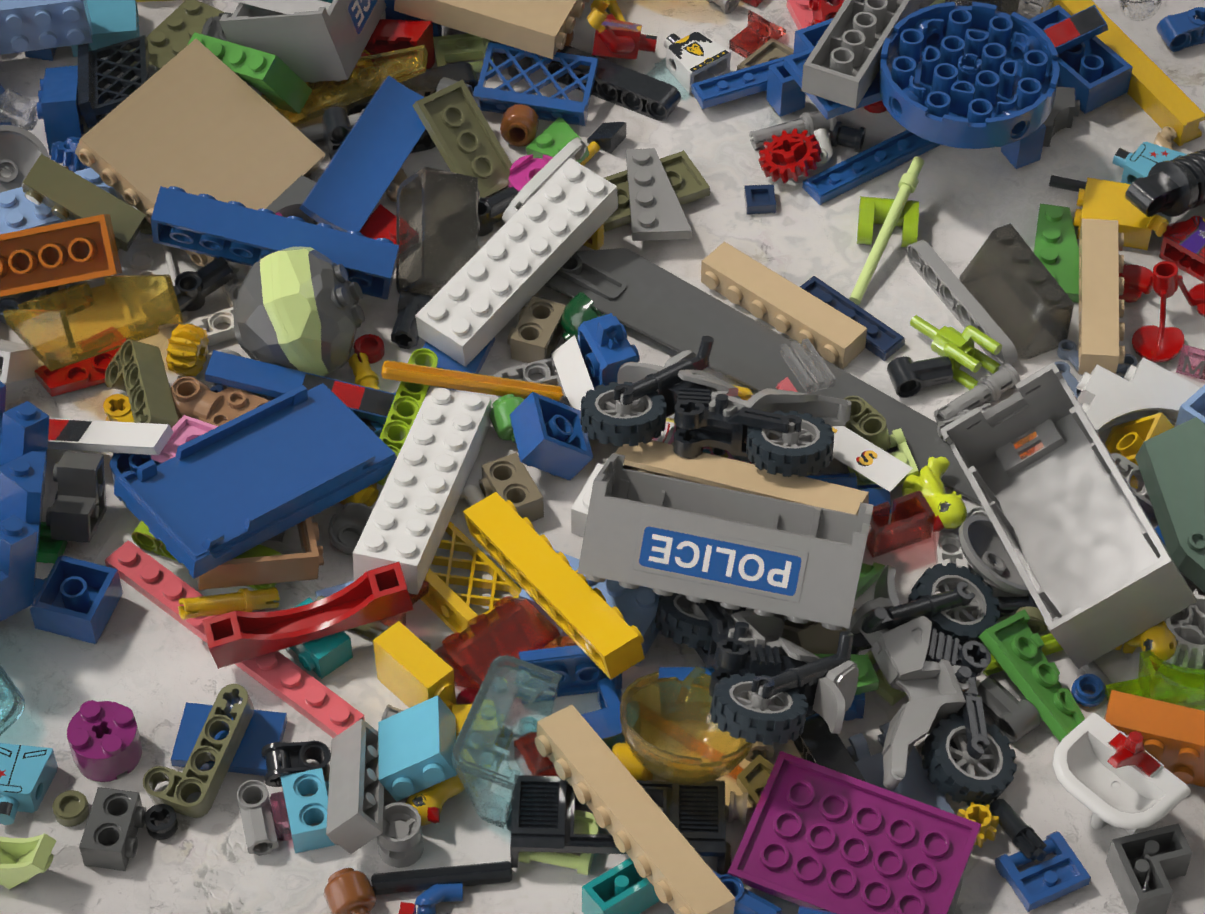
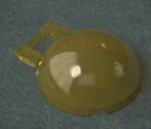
(673, 732)

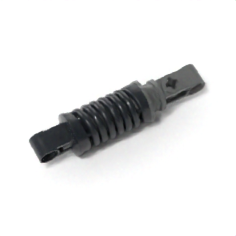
(1171, 186)

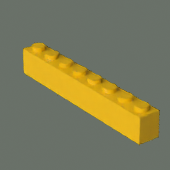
(555, 585)

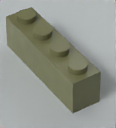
(78, 198)

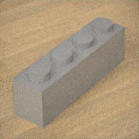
(354, 788)

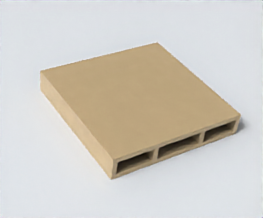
(522, 24)
(198, 132)

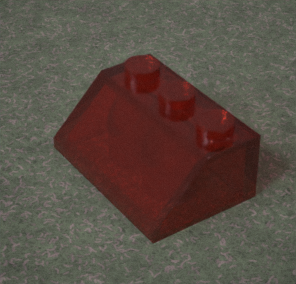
(504, 631)

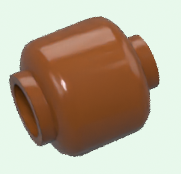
(519, 125)
(349, 892)

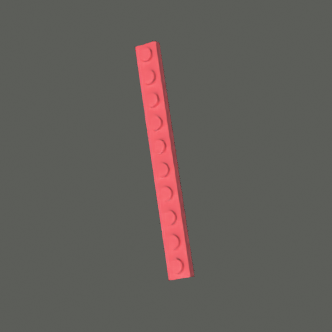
(271, 670)

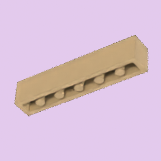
(1099, 296)
(783, 304)

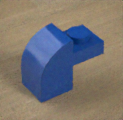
(607, 719)

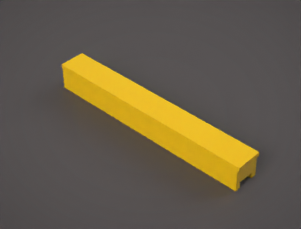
(1148, 83)

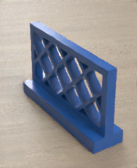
(547, 108)

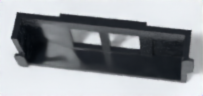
(545, 810)

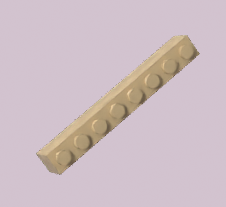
(740, 476)
(630, 816)

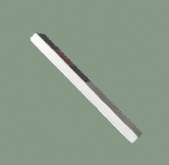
(108, 436)

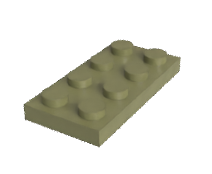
(177, 30)
(465, 137)
(683, 176)

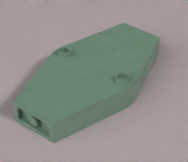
(1175, 483)

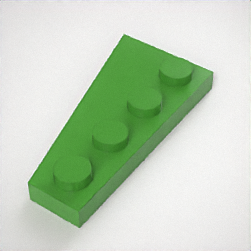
(1058, 247)
(1037, 679)

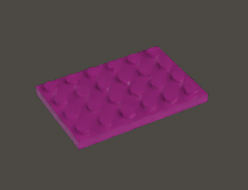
(851, 845)

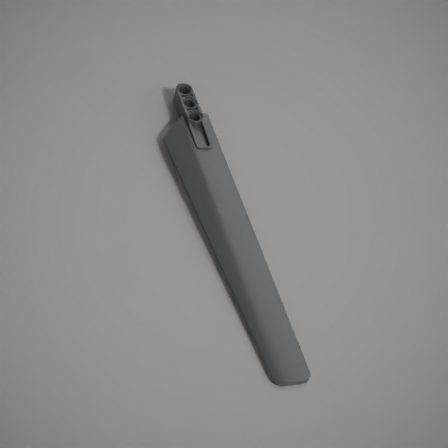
(742, 348)

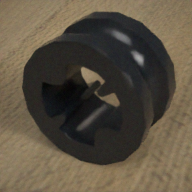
(160, 812)

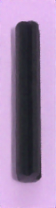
(425, 878)

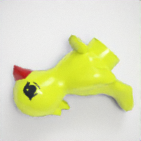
(948, 508)

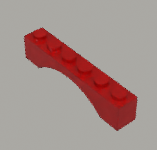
(247, 635)

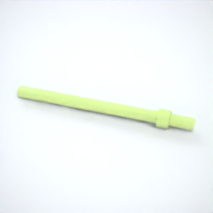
(906, 186)

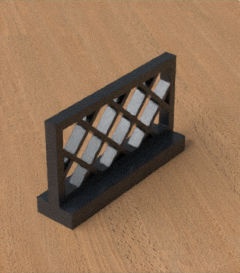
(92, 80)

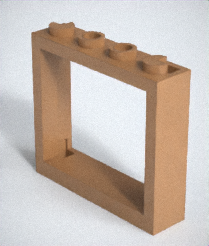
(270, 568)

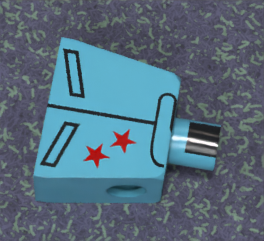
(1140, 162)
(24, 778)

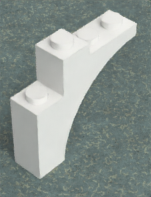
(1141, 393)

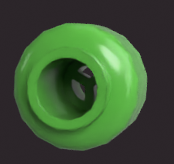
(500, 415)

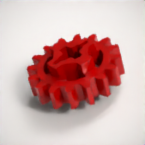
(790, 155)

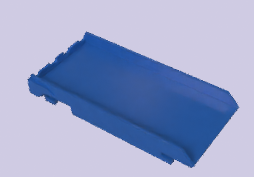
(255, 477)

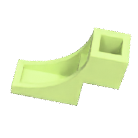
(24, 858)

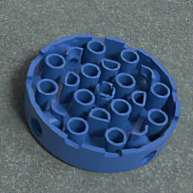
(968, 75)

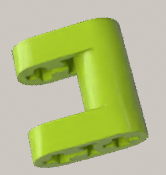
(875, 211)

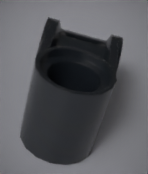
(293, 759)

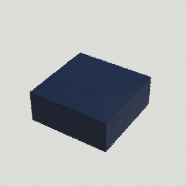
(760, 199)

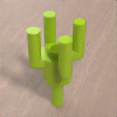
(961, 349)

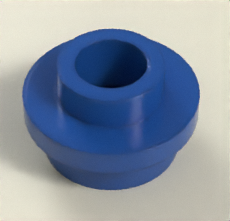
(1092, 683)

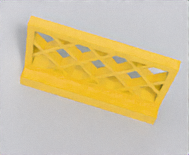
(452, 606)

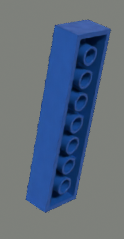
(248, 235)

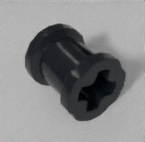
(848, 136)

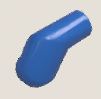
(436, 894)

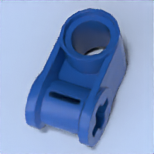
(1183, 29)

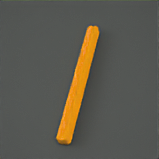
(466, 381)

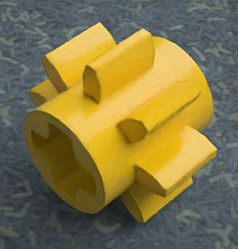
(982, 815)

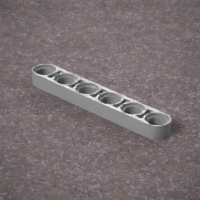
(958, 298)

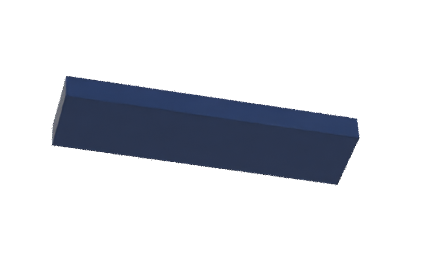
(880, 338)

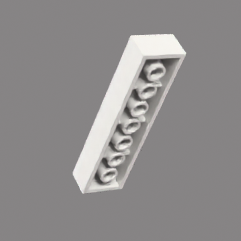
(517, 262)
(424, 485)

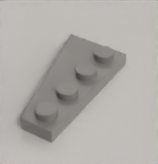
(652, 200)

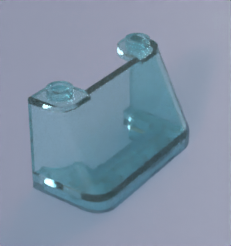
(505, 707)

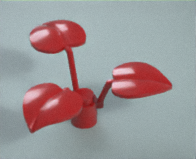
(1150, 341)

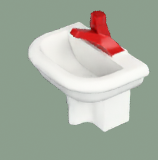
(1116, 776)

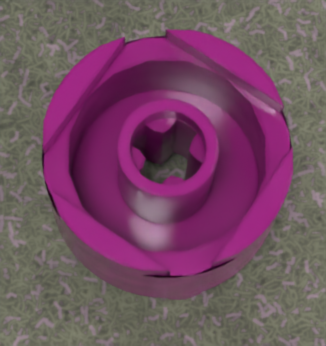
(104, 740)

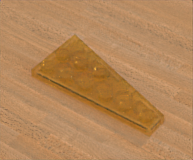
(364, 81)

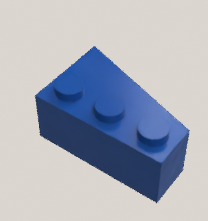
(59, 104)

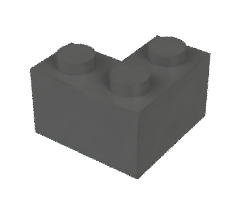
(79, 498)
(1144, 865)

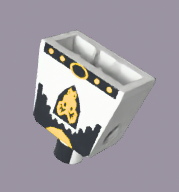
(695, 58)

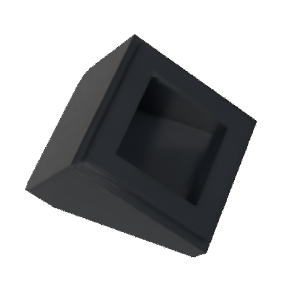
(609, 135)

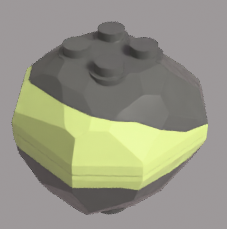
(298, 311)

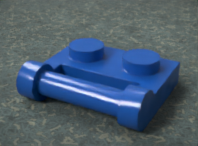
(1045, 880)

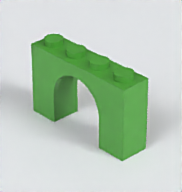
(261, 71)

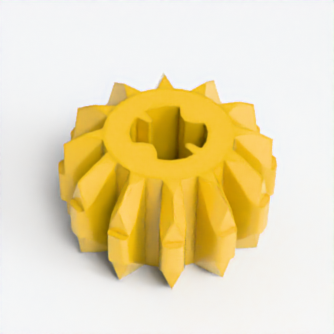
(187, 350)

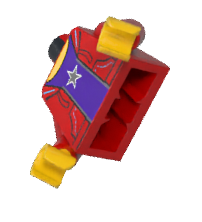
(617, 37)
(1182, 243)

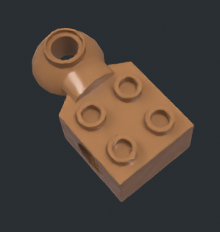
(199, 402)

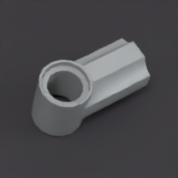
(257, 818)

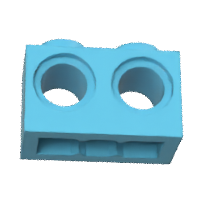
(307, 810)

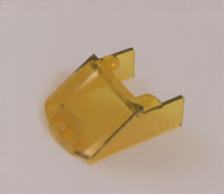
(94, 320)

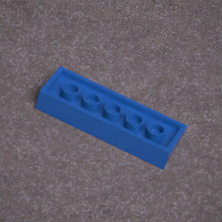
(367, 159)

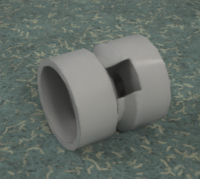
(402, 835)

